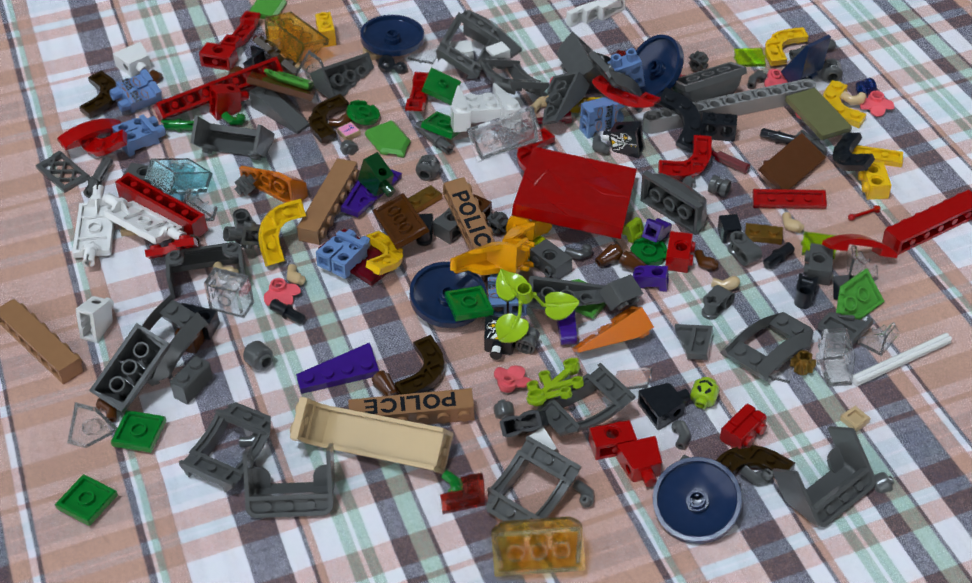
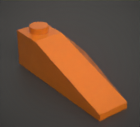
(277, 184)
(625, 326)

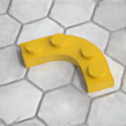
(774, 45)
(832, 94)
(271, 226)
(391, 257)

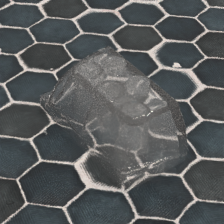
(504, 134)

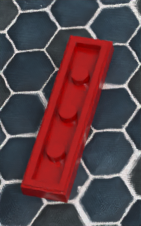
(789, 198)

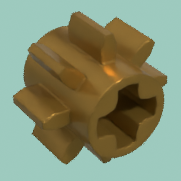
(803, 362)

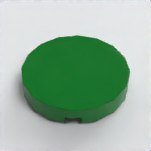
(362, 113)
(649, 251)

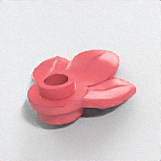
(774, 77)
(877, 104)
(282, 291)
(511, 378)

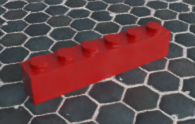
(143, 193)
(929, 223)

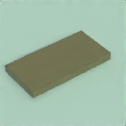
(818, 114)

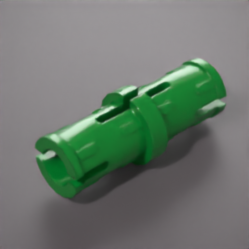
(178, 125)

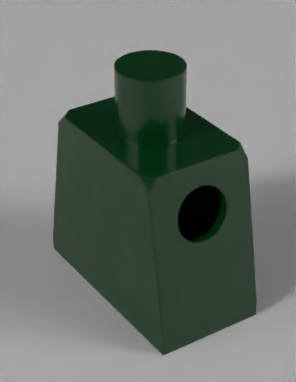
(376, 175)

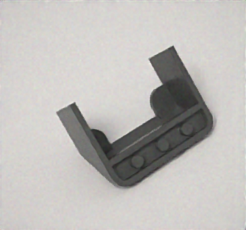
(231, 139)
(201, 258)
(838, 489)
(288, 499)

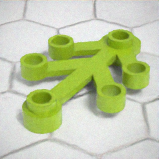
(538, 396)

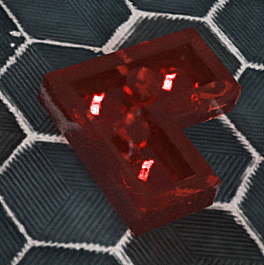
(470, 495)

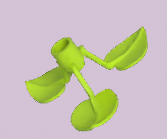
(512, 285)

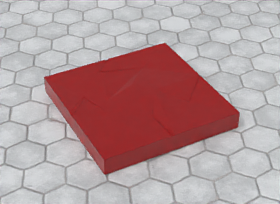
(575, 192)

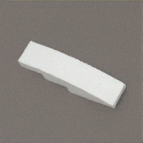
(594, 10)

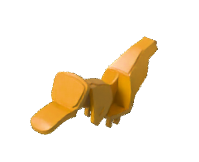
(509, 254)

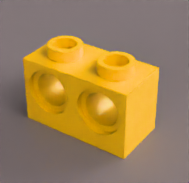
(325, 26)
(875, 181)

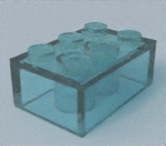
(178, 175)

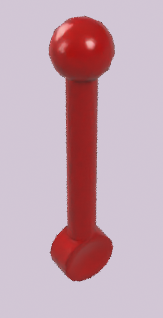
(876, 209)

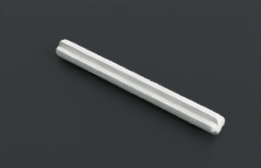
(901, 359)

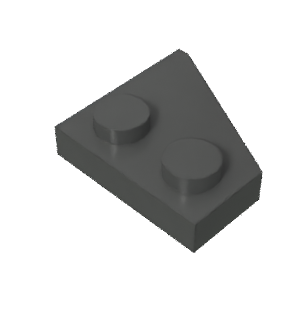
(855, 327)
(695, 340)

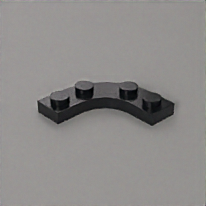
(688, 113)
(846, 159)

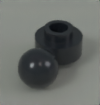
(399, 67)

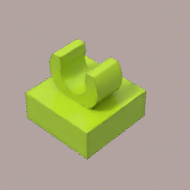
(633, 229)

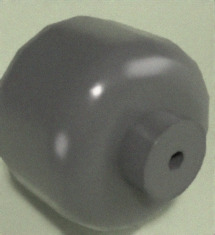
(348, 147)
(503, 409)
(883, 483)

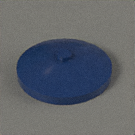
(392, 35)
(661, 63)
(429, 290)
(697, 500)

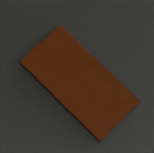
(272, 84)
(792, 163)
(400, 221)

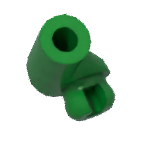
(239, 120)
(453, 480)

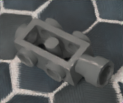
(244, 234)

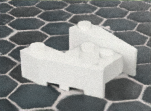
(480, 108)

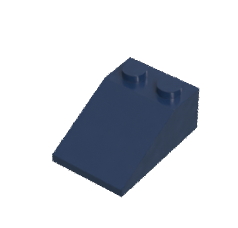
(808, 61)

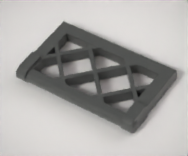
(53, 161)

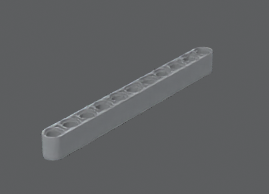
(736, 104)

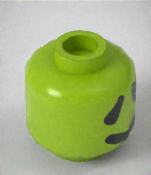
(704, 392)

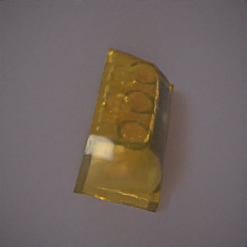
(293, 36)
(538, 546)

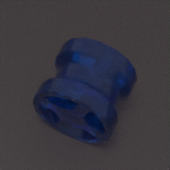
(866, 86)

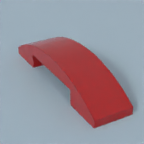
(244, 31)
(623, 97)
(417, 98)
(73, 137)
(842, 242)

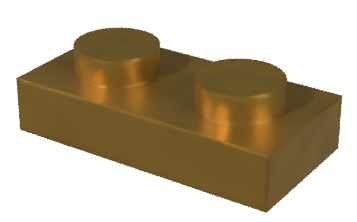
(425, 198)
(764, 233)

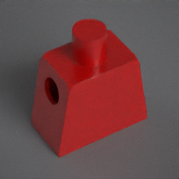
(226, 99)
(640, 460)

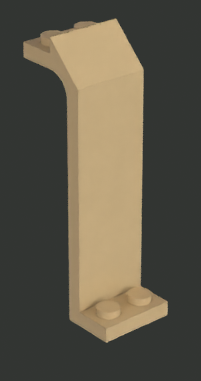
(371, 435)

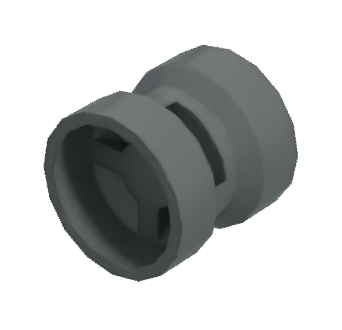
(719, 186)
(528, 343)

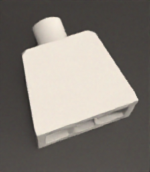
(132, 59)
(94, 318)

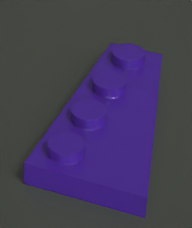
(361, 198)
(343, 369)

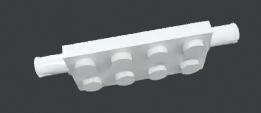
(141, 220)
(93, 230)

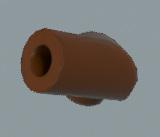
(335, 123)
(705, 262)
(111, 412)

